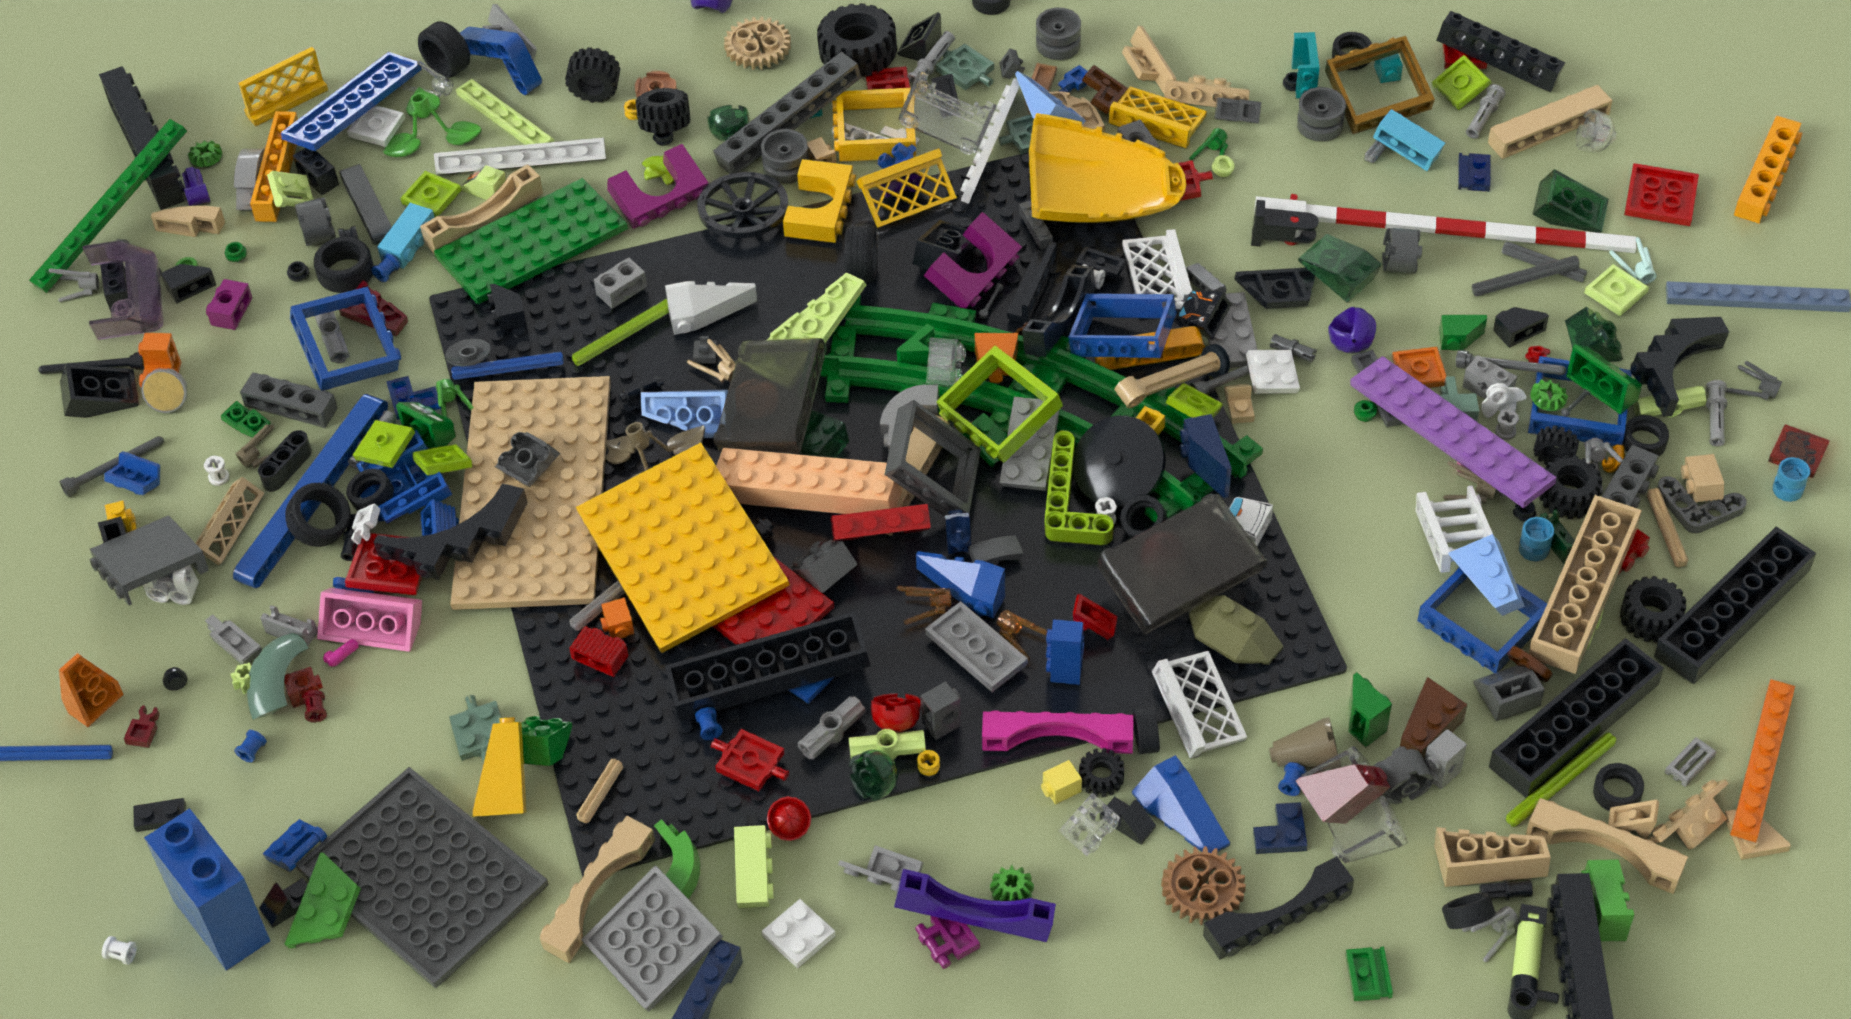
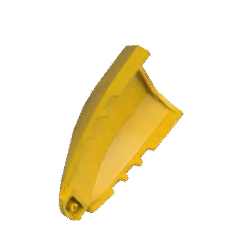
(1097, 175)

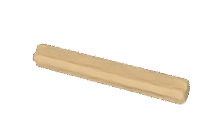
(1667, 527)

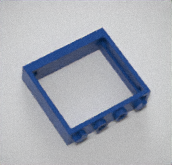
(1122, 307)
(353, 373)
(1581, 428)
(1468, 643)

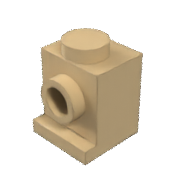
(820, 151)

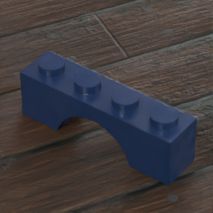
(716, 971)

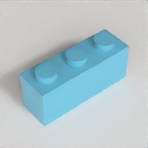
(1409, 140)
(406, 235)

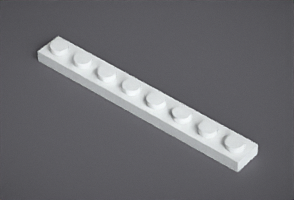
(987, 144)
(520, 155)

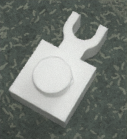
(364, 521)

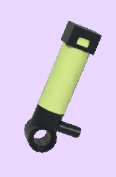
(1527, 963)

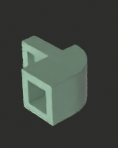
(1465, 402)

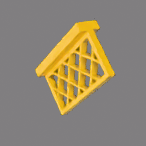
(286, 97)
(1158, 125)
(895, 173)

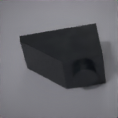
(187, 280)
(1519, 325)

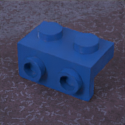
(134, 474)

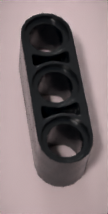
(284, 460)

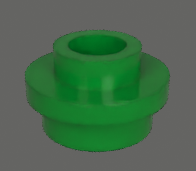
(235, 252)
(1365, 410)

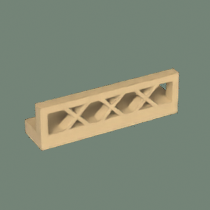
(220, 516)

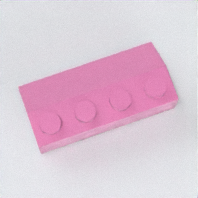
(369, 619)

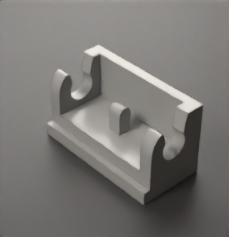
(280, 624)

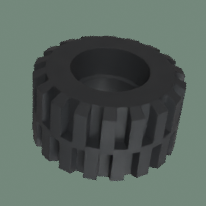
(592, 75)
(663, 110)
(1576, 474)
(1652, 593)

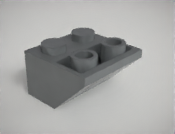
(824, 564)
(1510, 691)

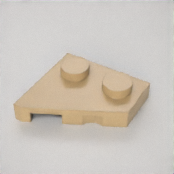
(1767, 843)

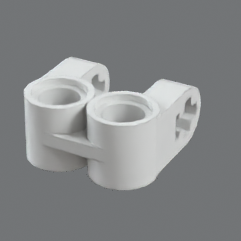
(177, 586)

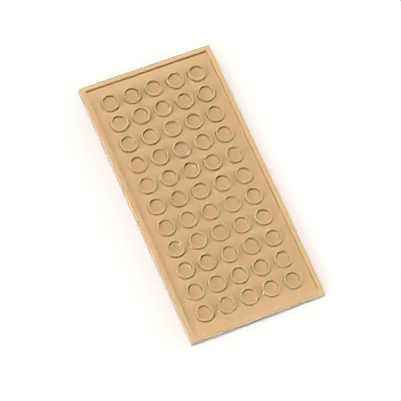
(550, 550)

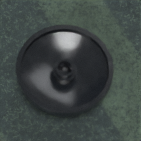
(1119, 460)

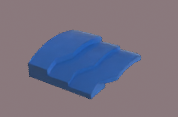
(410, 483)

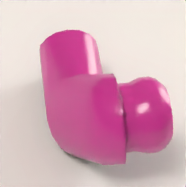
(336, 657)

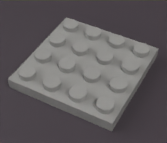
(652, 938)

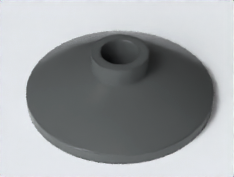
(468, 352)

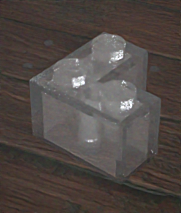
(943, 362)

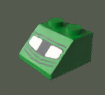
(432, 427)

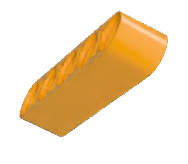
(1180, 344)

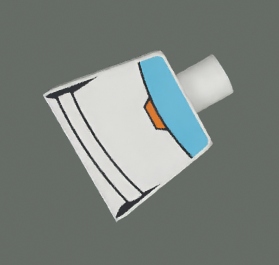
(1252, 516)

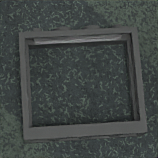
(917, 482)

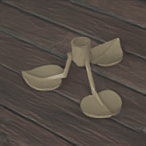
(639, 439)

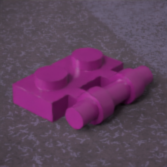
(957, 940)

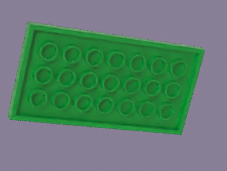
(530, 240)

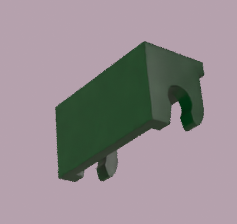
(1562, 540)

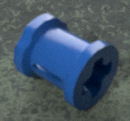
(385, 267)
(709, 727)
(250, 746)
(1292, 773)

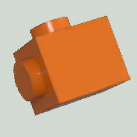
(617, 619)

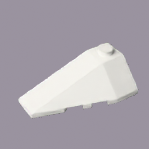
(700, 305)

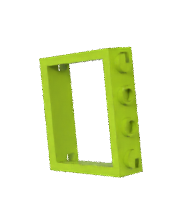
(978, 374)

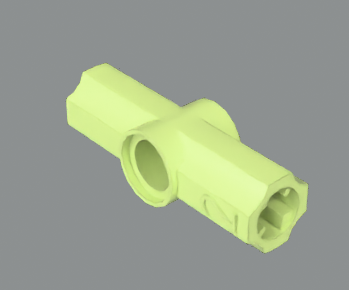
(1688, 398)
(900, 743)

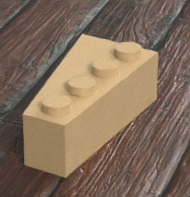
(1489, 857)

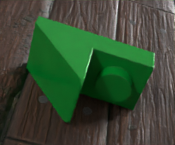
(916, 348)

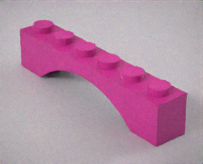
(1007, 729)

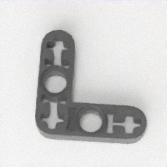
(1695, 512)

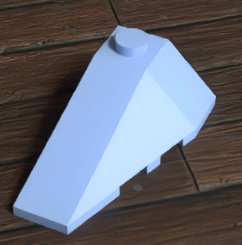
(1042, 102)

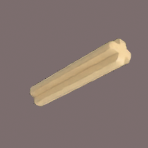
(599, 791)

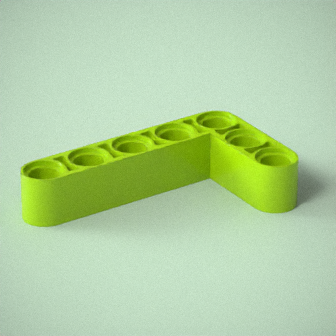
(1061, 495)

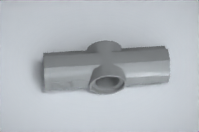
(332, 337)
(823, 736)

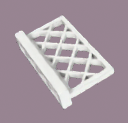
(1174, 260)
(1179, 704)

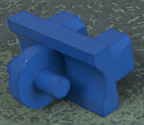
(900, 153)

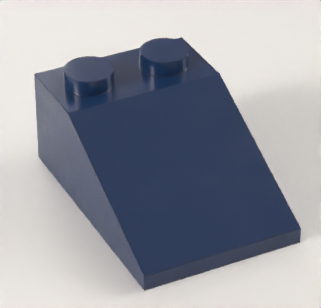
(1206, 453)

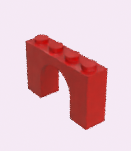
(877, 522)

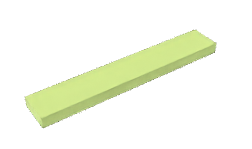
(502, 114)

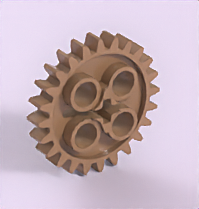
(1183, 874)

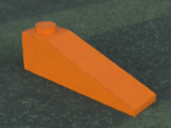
(87, 689)

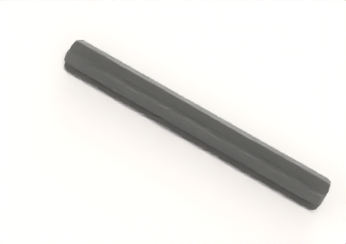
(1525, 275)

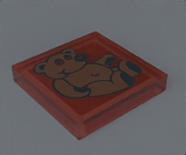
(1801, 445)

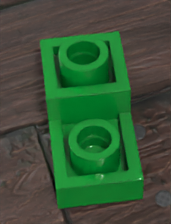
(244, 420)

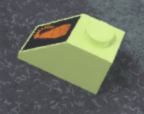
(484, 182)

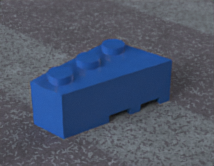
(1065, 651)

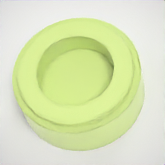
(1223, 166)

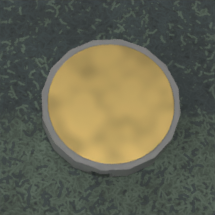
(164, 390)

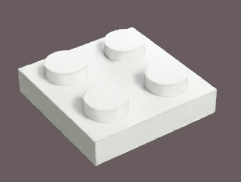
(376, 125)
(1272, 371)
(798, 933)

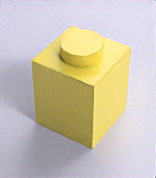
(1061, 782)

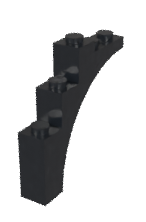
(1680, 341)
(462, 542)

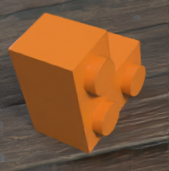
(158, 352)

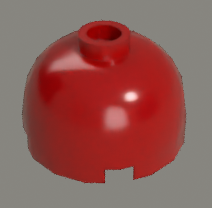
(895, 712)

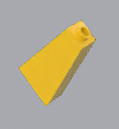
(502, 775)

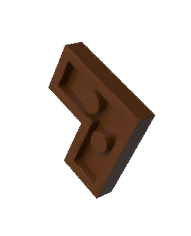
(1108, 88)

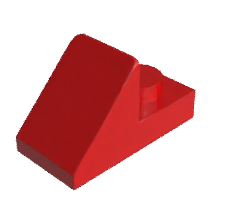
(1094, 617)

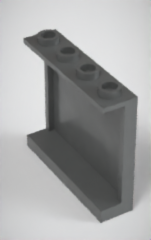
(145, 556)

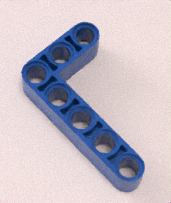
(510, 49)

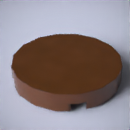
(1524, 659)

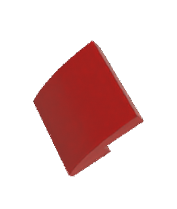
(888, 79)

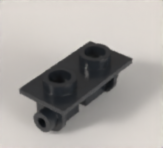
(631, 398)

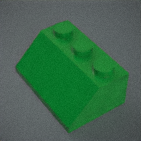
(1602, 379)

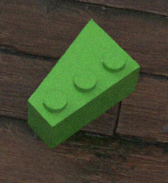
(1610, 899)

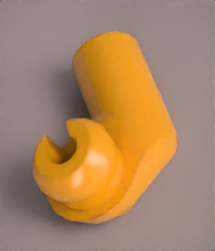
(1612, 464)

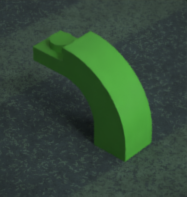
(686, 862)

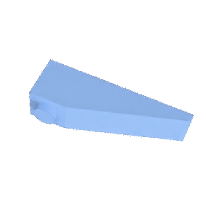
(686, 408)

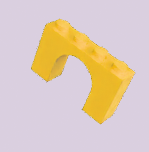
(822, 222)

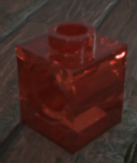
(299, 683)

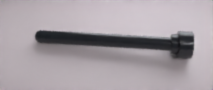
(134, 361)

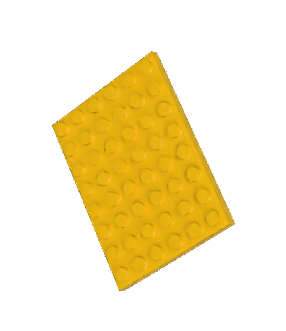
(682, 547)

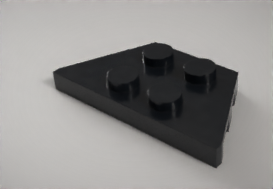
(1278, 286)

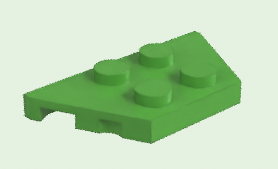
(324, 905)

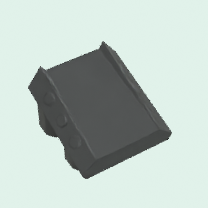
(526, 458)

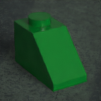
(1460, 330)

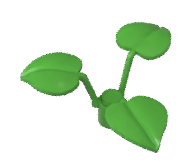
(421, 105)

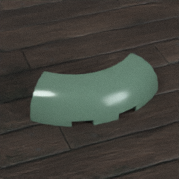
(268, 674)

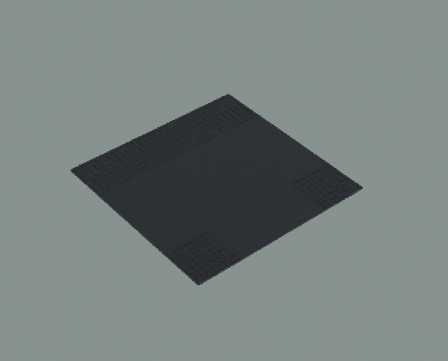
(633, 715)

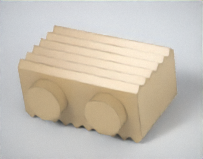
(1703, 478)

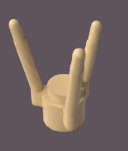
(725, 367)

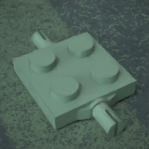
(966, 66)
(1020, 133)
(474, 728)

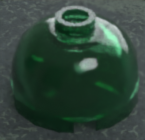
(727, 121)
(873, 774)

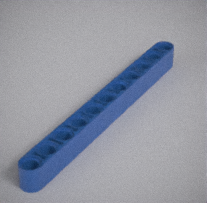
(326, 469)

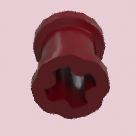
(314, 706)

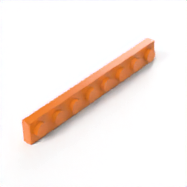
(1762, 761)

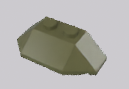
(1234, 631)

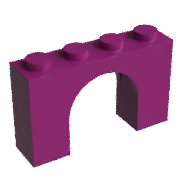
(642, 208)
(964, 286)

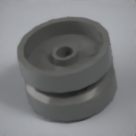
(1058, 33)
(1321, 114)
(783, 154)

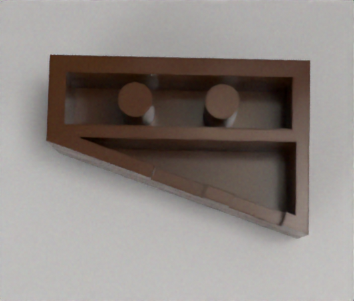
(1432, 715)

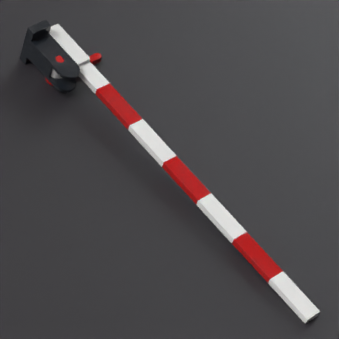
(1296, 223)

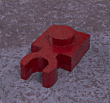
(143, 730)

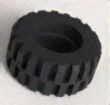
(869, 26)

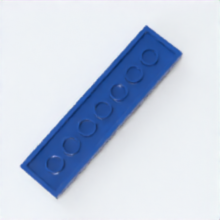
(351, 101)

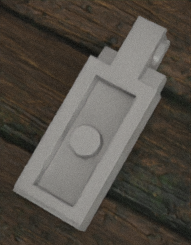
(233, 640)

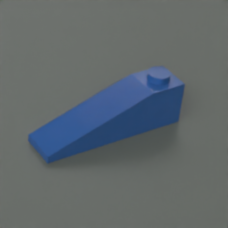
(974, 584)
(1176, 800)

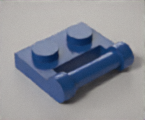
(294, 844)

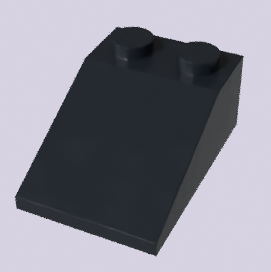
(941, 239)
(97, 390)

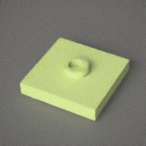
(1616, 290)

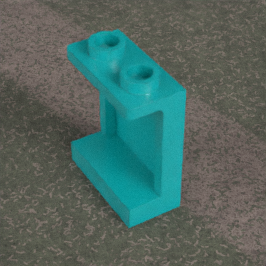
(1306, 61)

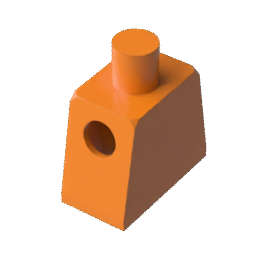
(1005, 341)

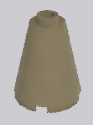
(1306, 746)

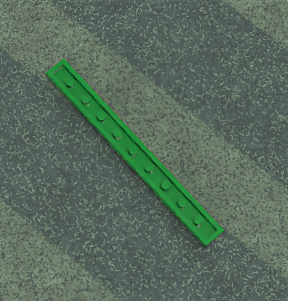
(108, 204)

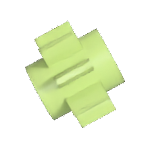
(241, 677)

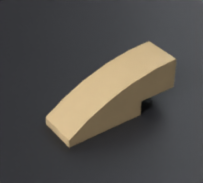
(189, 220)

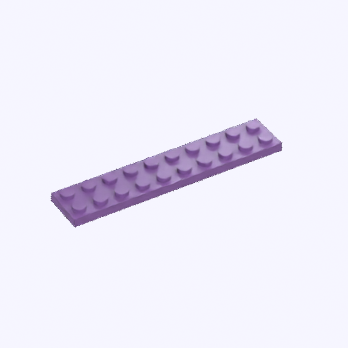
(1453, 432)

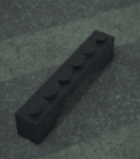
(1043, 334)
(1234, 931)

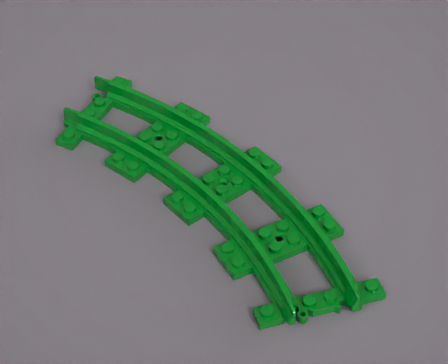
(1053, 370)

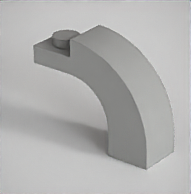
(245, 176)
(923, 394)

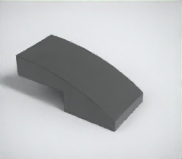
(1237, 110)
(996, 549)

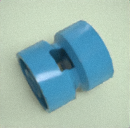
(1791, 479)
(1536, 539)

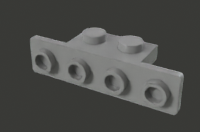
(500, 21)
(884, 866)

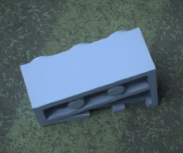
(1490, 572)

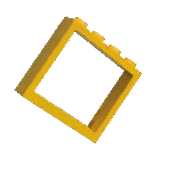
(868, 99)

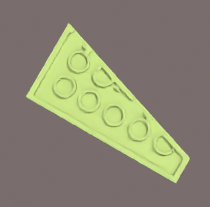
(824, 314)

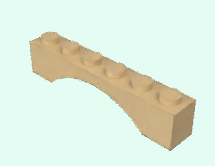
(516, 191)
(626, 846)
(1656, 863)

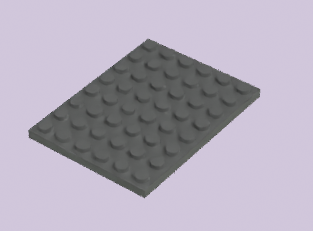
(427, 876)

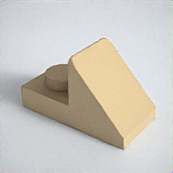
(1239, 403)
(1635, 816)

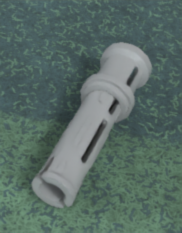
(927, 64)
(1475, 127)
(1716, 404)

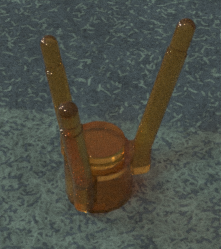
(938, 597)
(1012, 623)

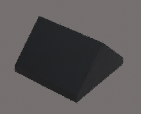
(921, 38)

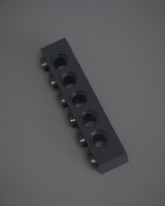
(1500, 51)

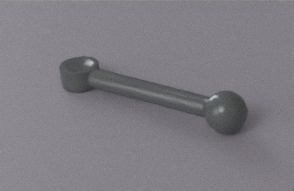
(983, 314)
(1566, 411)

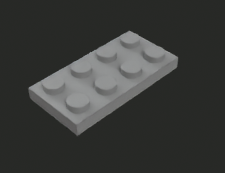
(1236, 331)
(1032, 461)
(976, 646)

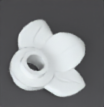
(1501, 398)

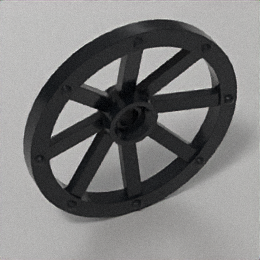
(743, 207)

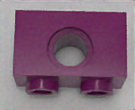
(229, 304)

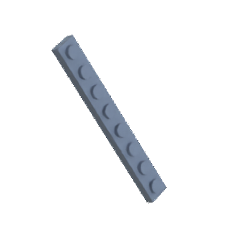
(1758, 296)

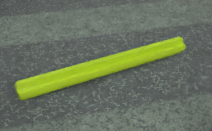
(620, 333)
(1561, 778)

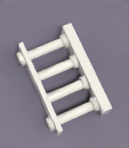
(1432, 524)

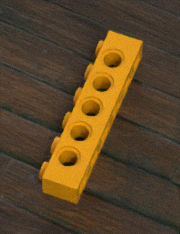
(276, 157)
(1768, 169)

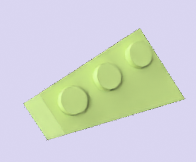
(753, 866)

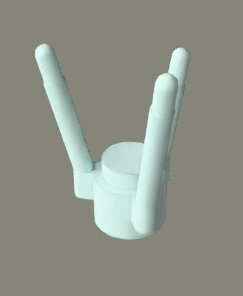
(1643, 270)

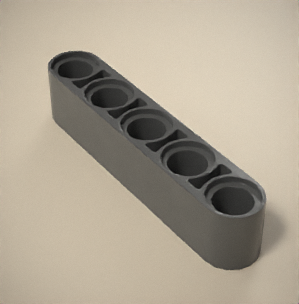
(366, 203)

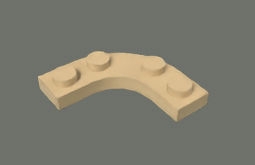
(1081, 106)

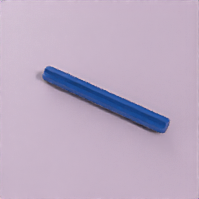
(508, 365)
(56, 752)

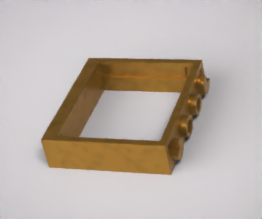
(1375, 52)

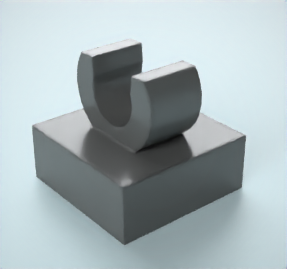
(1011, 64)
(703, 351)

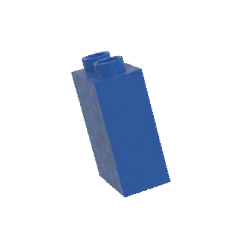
(207, 889)

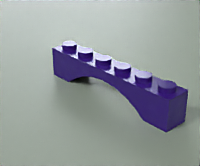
(1021, 918)

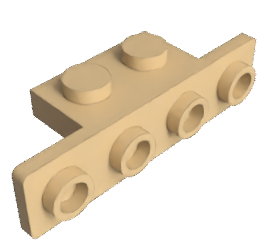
(1147, 60)
(1203, 91)
(1696, 819)

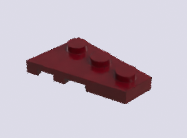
(394, 318)

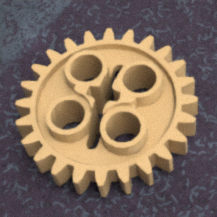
(745, 49)

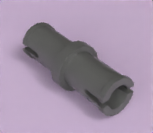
(1298, 350)

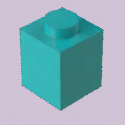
(1389, 68)

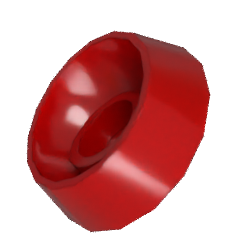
(789, 818)

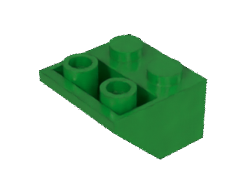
(1367, 711)
(544, 740)

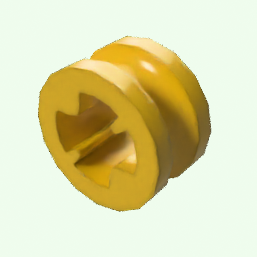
(629, 113)
(933, 758)

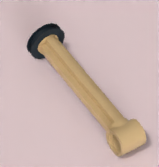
(1213, 362)

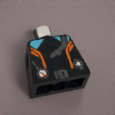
(1203, 310)

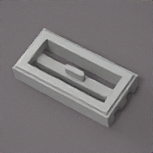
(1679, 775)

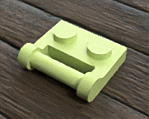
(289, 184)

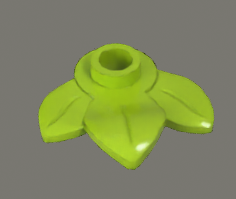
(656, 168)

